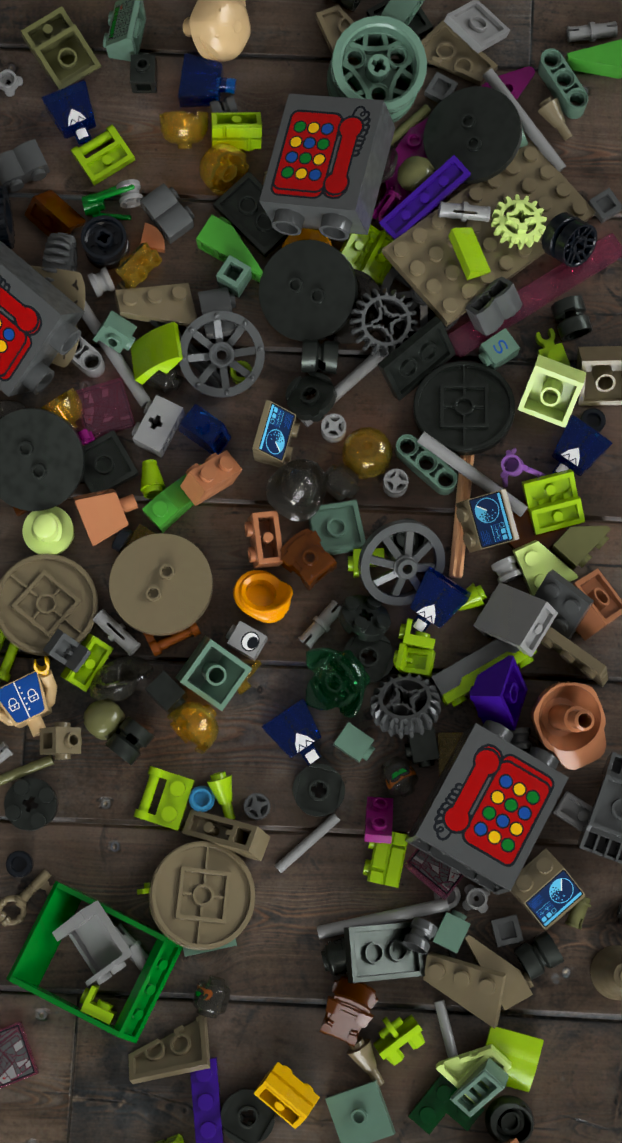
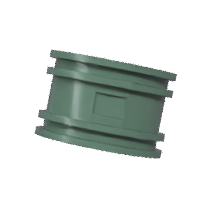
(376, 69)

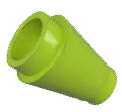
(151, 479)

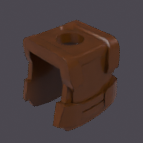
(307, 558)
(348, 1010)

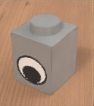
(246, 640)

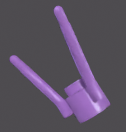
(514, 466)

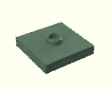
(339, 527)
(360, 1114)

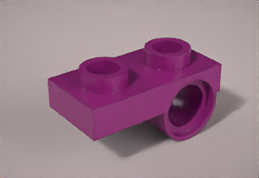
(379, 820)

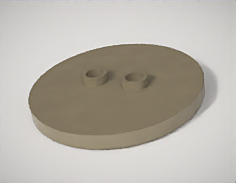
(161, 584)
(46, 596)
(201, 895)

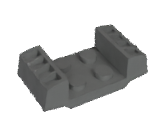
(604, 825)

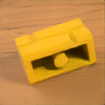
(286, 1095)

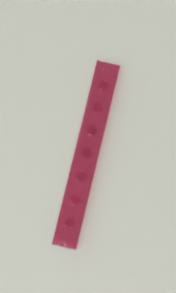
(542, 292)

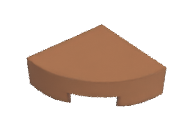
(153, 238)

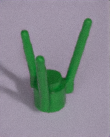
(95, 202)

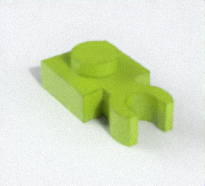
(550, 350)

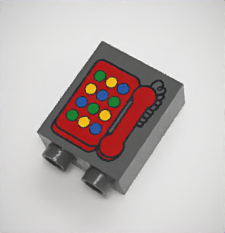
(327, 165)
(34, 326)
(488, 807)

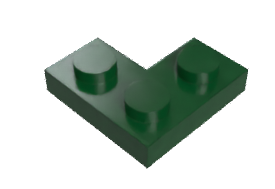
(437, 1103)

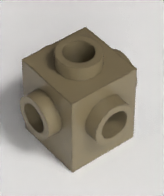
(60, 741)

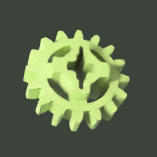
(516, 223)

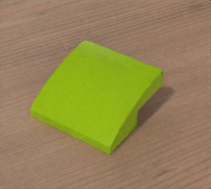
(366, 254)
(156, 351)
(553, 501)
(521, 1051)

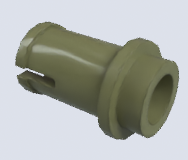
(577, 913)

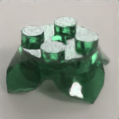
(336, 682)

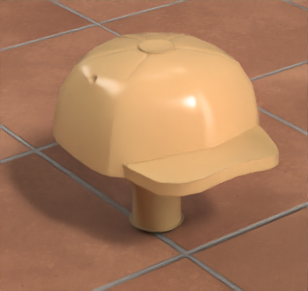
(218, 28)

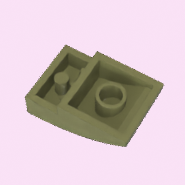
(60, 49)

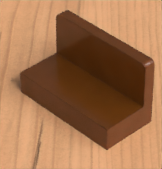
(53, 214)

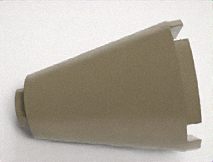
(607, 972)

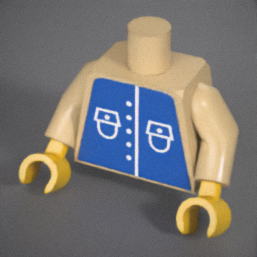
(29, 699)

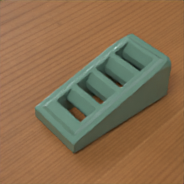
(492, 1076)

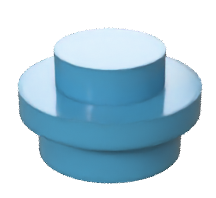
(201, 799)

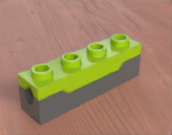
(458, 678)

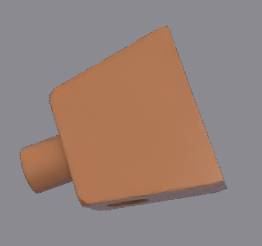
(104, 513)

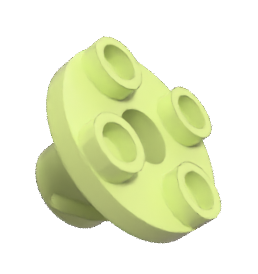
(48, 531)

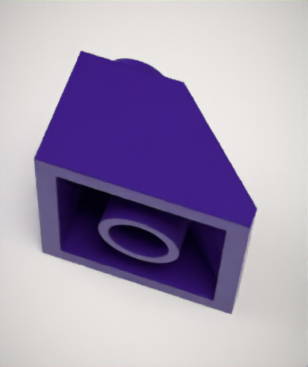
(500, 693)

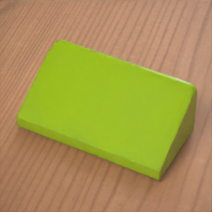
(469, 252)
(99, 654)

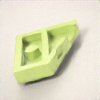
(536, 562)
(461, 1067)

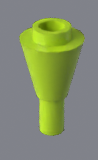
(476, 597)
(222, 789)

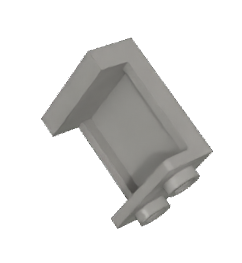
(516, 618)
(96, 941)

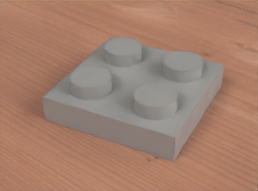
(477, 25)

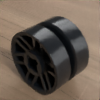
(94, 239)
(569, 239)

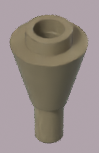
(551, 111)
(364, 1057)

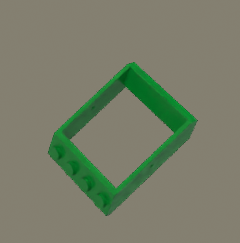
(42, 945)

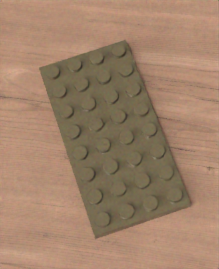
(429, 260)

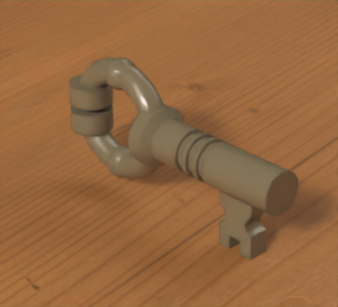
(40, 881)

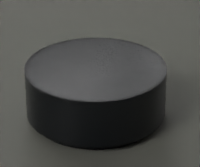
(594, 418)
(121, 539)
(19, 864)

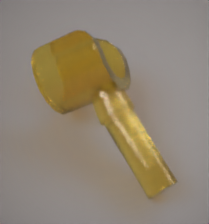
(246, 685)

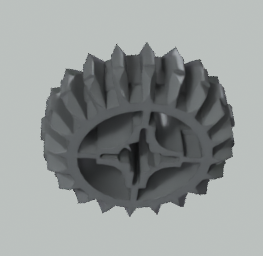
(60, 253)
(379, 312)
(405, 699)

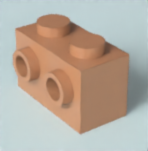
(210, 477)
(264, 538)

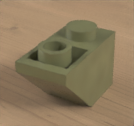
(578, 542)

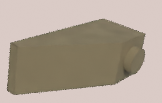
(236, 836)
(516, 985)

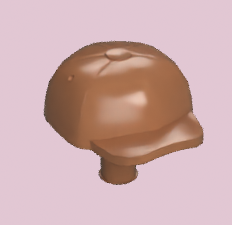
(570, 723)

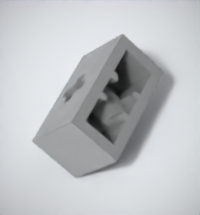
(158, 439)

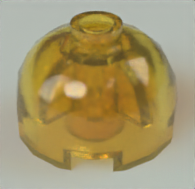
(184, 127)
(222, 167)
(67, 406)
(373, 459)
(195, 724)

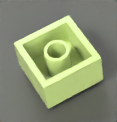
(552, 391)

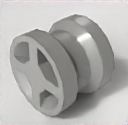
(130, 198)
(101, 282)
(333, 423)
(396, 478)
(506, 569)

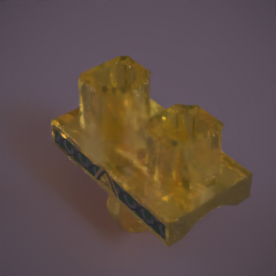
(138, 265)

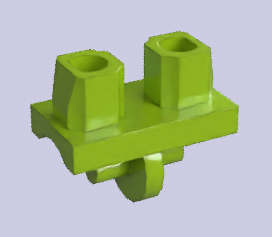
(396, 1035)

